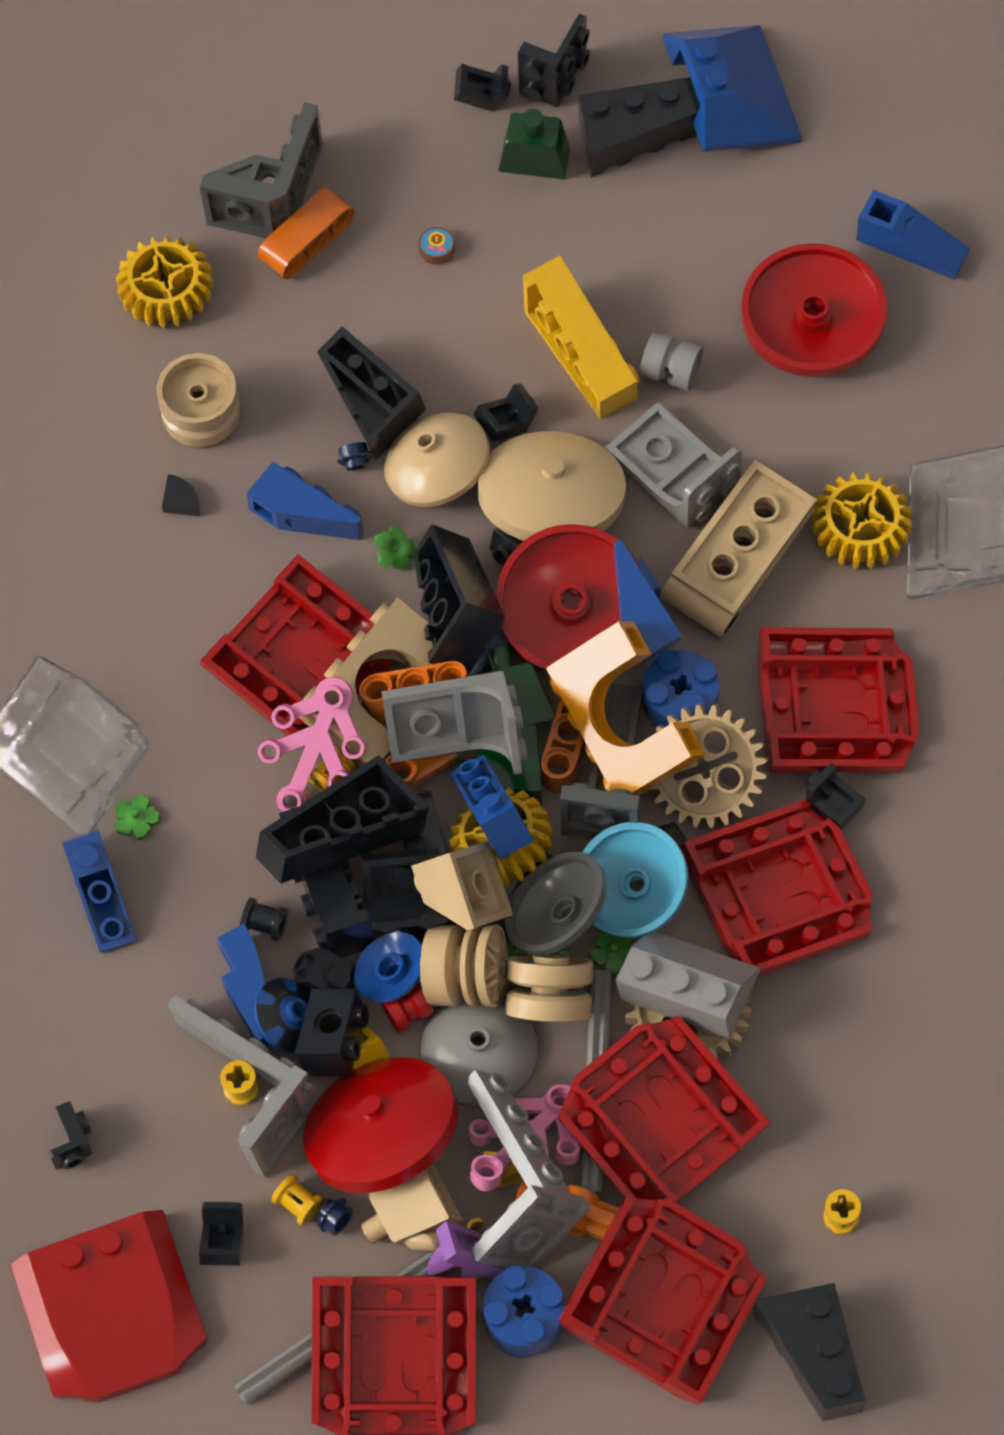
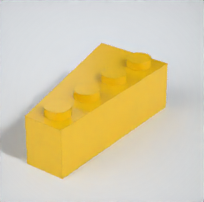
(578, 337)

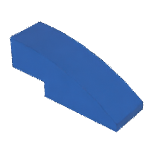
(245, 975)

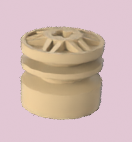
(464, 965)

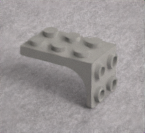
(676, 465)
(455, 718)

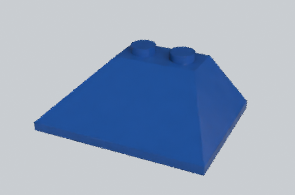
(735, 86)

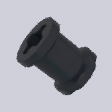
(264, 918)

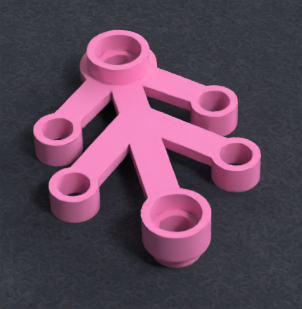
(315, 738)
(548, 1111)

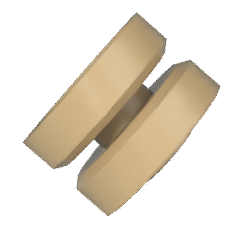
(198, 400)
(549, 987)

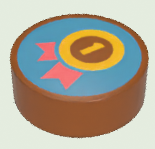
(436, 245)

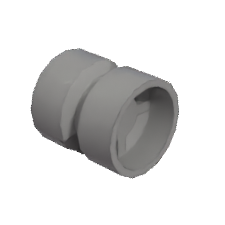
(671, 361)

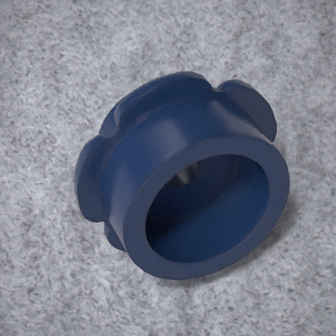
(354, 456)
(334, 1216)

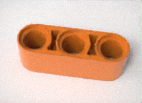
(306, 233)
(372, 686)
(561, 752)

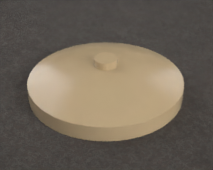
(551, 482)

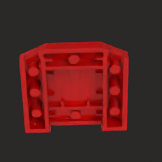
(291, 642)
(836, 699)
(780, 887)
(659, 1112)
(664, 1295)
(110, 1308)
(393, 1354)

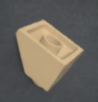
(464, 886)

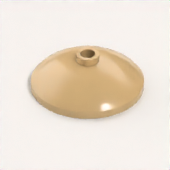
(436, 459)

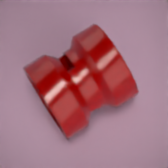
(408, 1008)

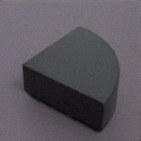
(180, 497)

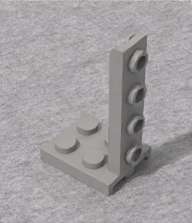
(285, 1105)
(546, 1208)

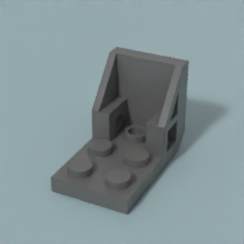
(242, 203)

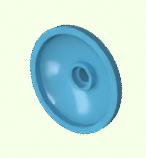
(633, 854)

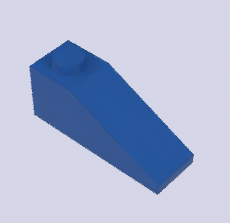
(641, 605)

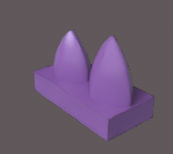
(455, 1251)

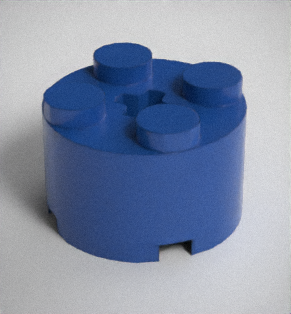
(675, 674)
(515, 1290)

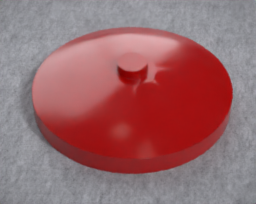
(813, 310)
(558, 592)
(380, 1125)

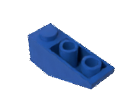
(910, 235)
(296, 506)
(491, 806)
(99, 890)

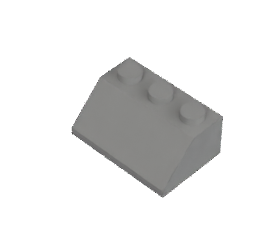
(686, 982)

